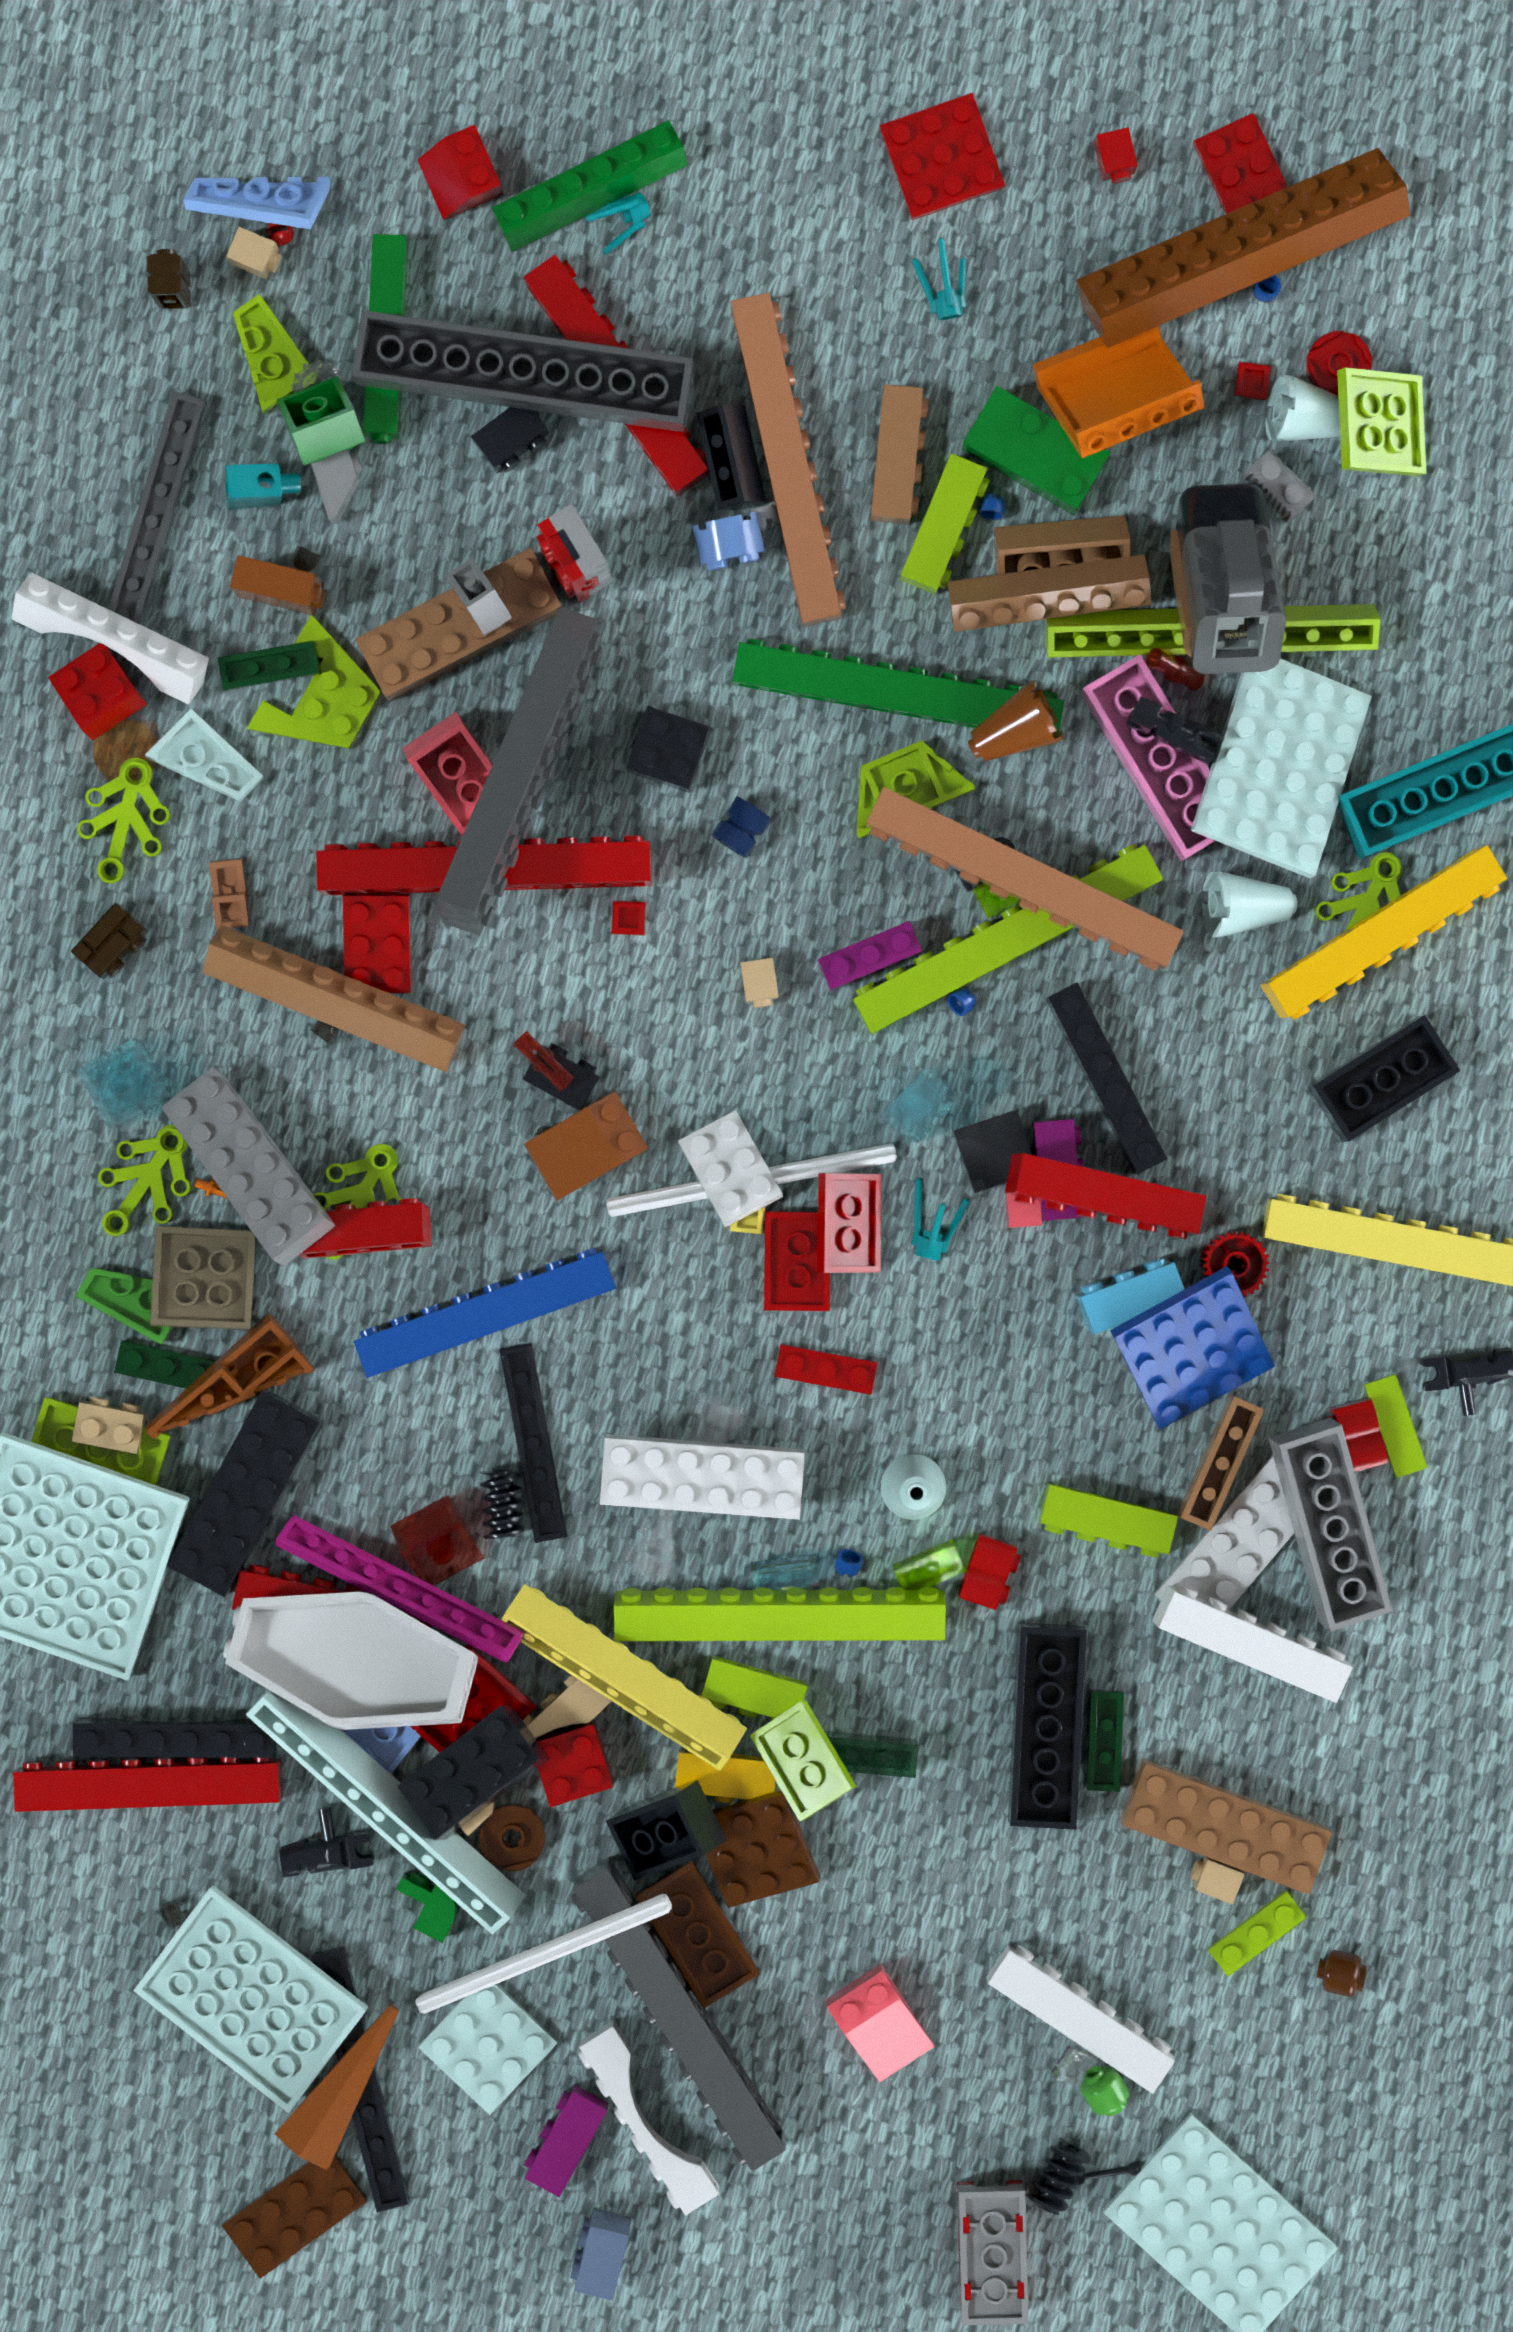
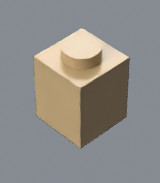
(253, 253)
(759, 982)
(1216, 1879)

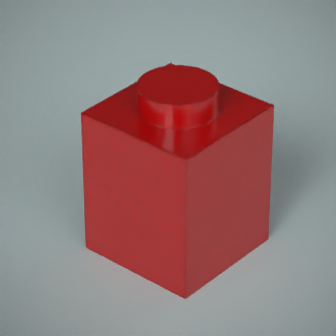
(1115, 155)

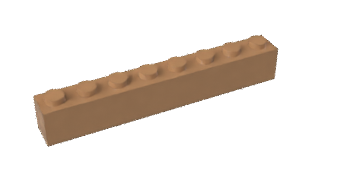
(333, 998)

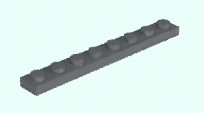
(157, 506)

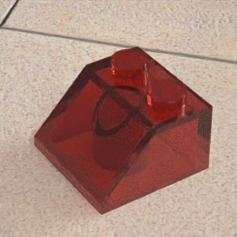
(436, 1541)

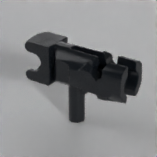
(1173, 729)
(1467, 1371)
(327, 1851)

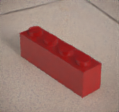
(374, 1229)

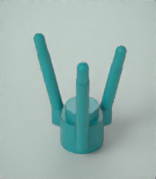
(631, 209)
(949, 303)
(930, 1243)

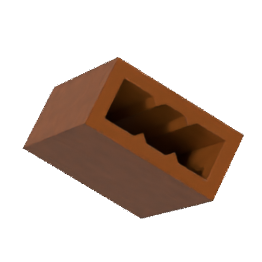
(277, 585)

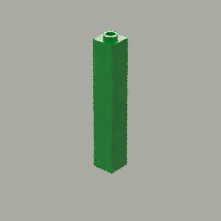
(389, 297)

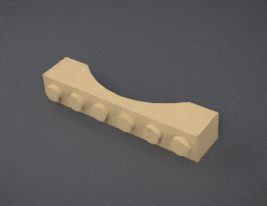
(572, 1705)

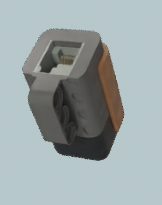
(1227, 579)

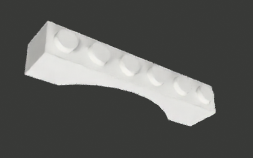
(165, 662)
(684, 2174)

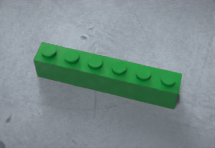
(590, 186)

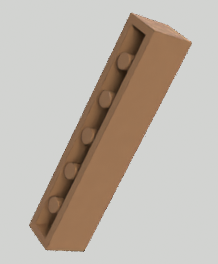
(1049, 593)

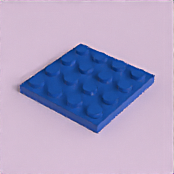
(1193, 1347)

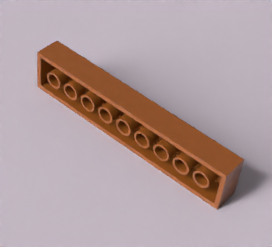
(1243, 247)

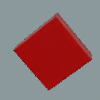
(1252, 380)
(628, 918)

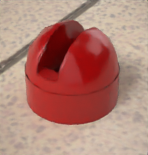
(280, 237)

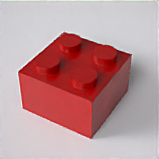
(97, 691)
(575, 1764)

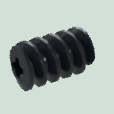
(502, 1504)
(1059, 2177)

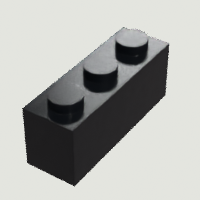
(731, 457)

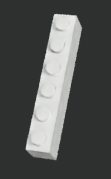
(1252, 1643)
(1080, 2018)

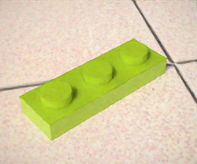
(1256, 1933)

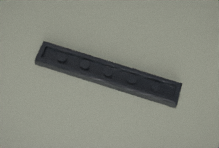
(533, 1442)

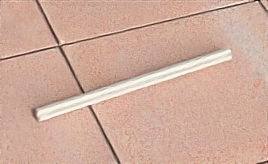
(782, 1174)
(544, 1953)

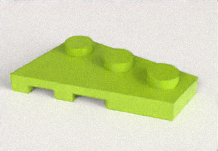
(269, 352)

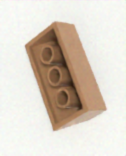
(1059, 543)

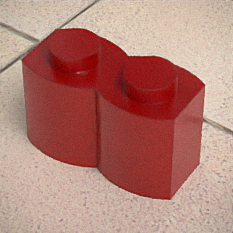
(1361, 1433)
(988, 1572)

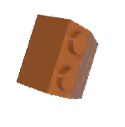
(586, 1146)

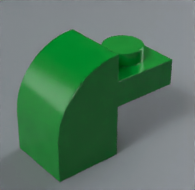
(438, 1910)

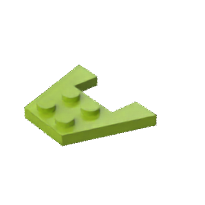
(333, 703)

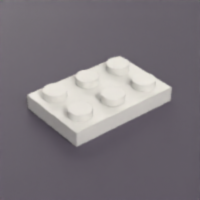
(730, 1168)

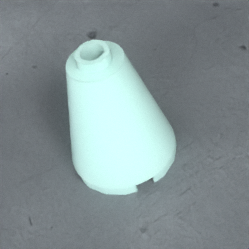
(1301, 411)
(1244, 904)
(912, 1472)

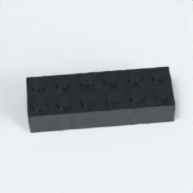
(245, 1492)
(1047, 1725)

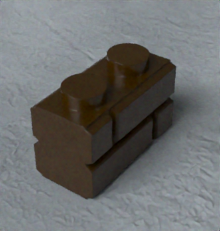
(168, 280)
(110, 942)

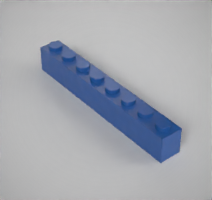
(484, 1314)

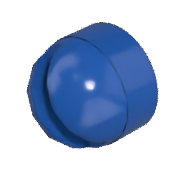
(1269, 285)
(992, 507)
(967, 1001)
(846, 1566)

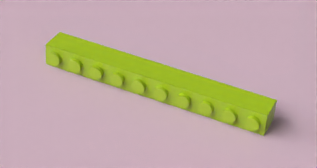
(1144, 629)
(992, 945)
(779, 1614)

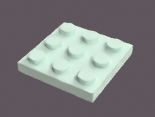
(488, 2045)

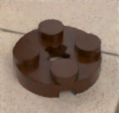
(502, 1852)

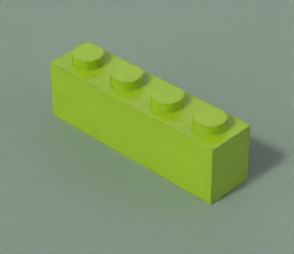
(943, 524)
(1107, 1519)

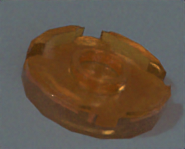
(114, 740)

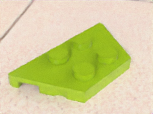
(913, 773)

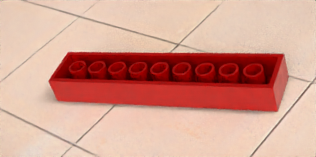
(537, 867)

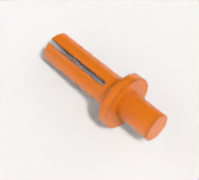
(210, 1187)

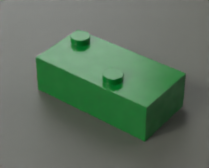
(1032, 451)

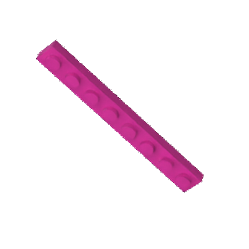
(399, 1588)

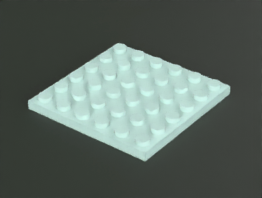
(80, 1555)

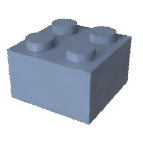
(600, 2261)

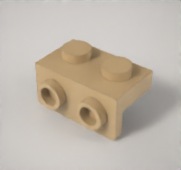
(109, 1425)

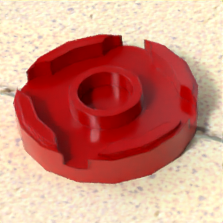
(1324, 358)

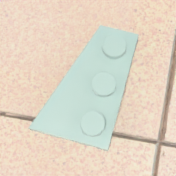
(205, 757)

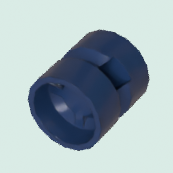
(741, 827)

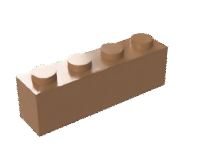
(897, 454)
(1220, 1462)

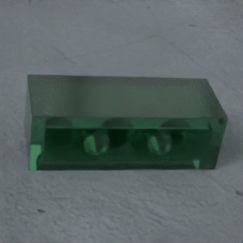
(876, 1753)

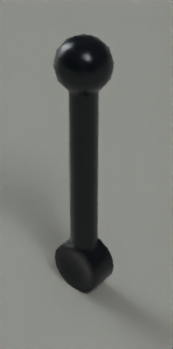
(1133, 2169)

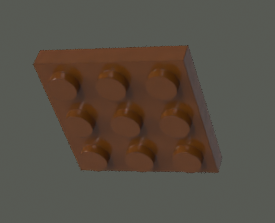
(761, 1851)

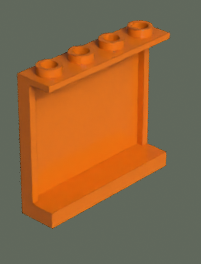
(1116, 390)

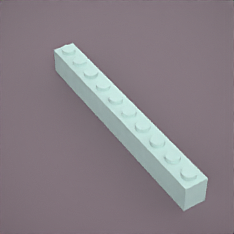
(379, 1802)

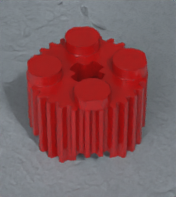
(1238, 1246)

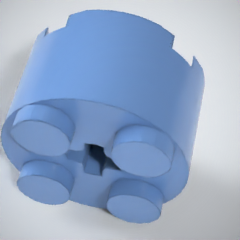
(729, 540)

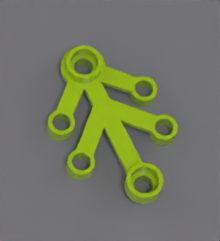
(125, 814)
(1366, 902)
(149, 1176)
(363, 1193)

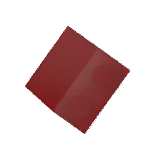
(460, 173)

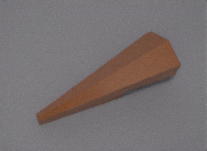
(252, 1364)
(323, 2116)

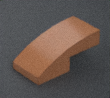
(229, 893)

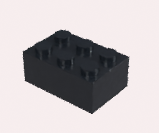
(666, 1830)

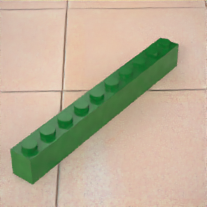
(872, 687)

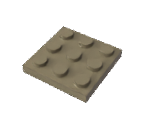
(203, 1278)

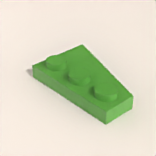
(123, 1299)

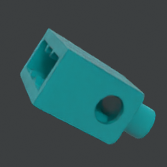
(244, 488)

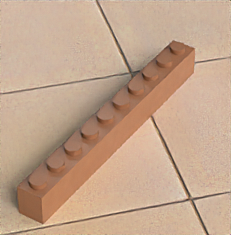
(786, 459)
(1024, 879)

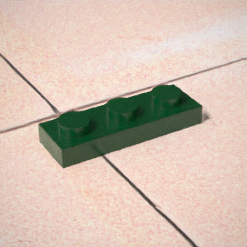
(269, 665)
(159, 1364)
(1105, 1740)

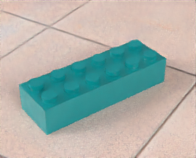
(1429, 793)

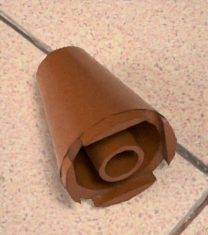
(1016, 726)

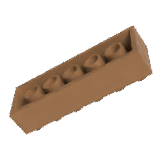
(443, 633)
(1225, 1826)

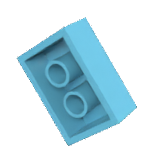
(1128, 1294)

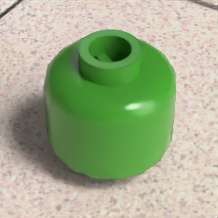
(1104, 2090)

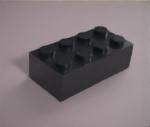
(1383, 1078)
(473, 1772)

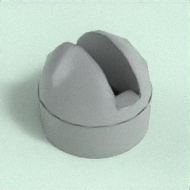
(766, 514)

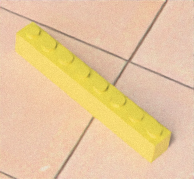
(1388, 1241)
(624, 1677)

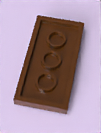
(700, 1935)
(293, 2214)

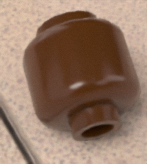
(1342, 1973)

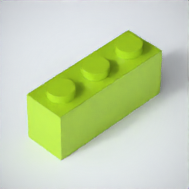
(751, 1689)

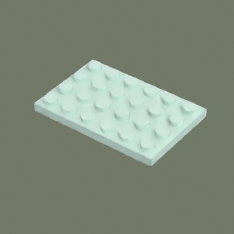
(1282, 765)
(250, 1998)
(1220, 2228)

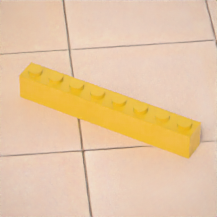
(1384, 932)

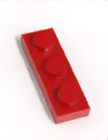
(826, 1369)

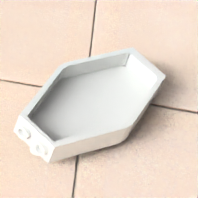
(351, 1660)

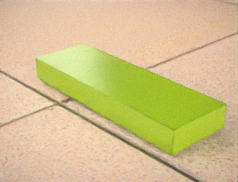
(1396, 1426)

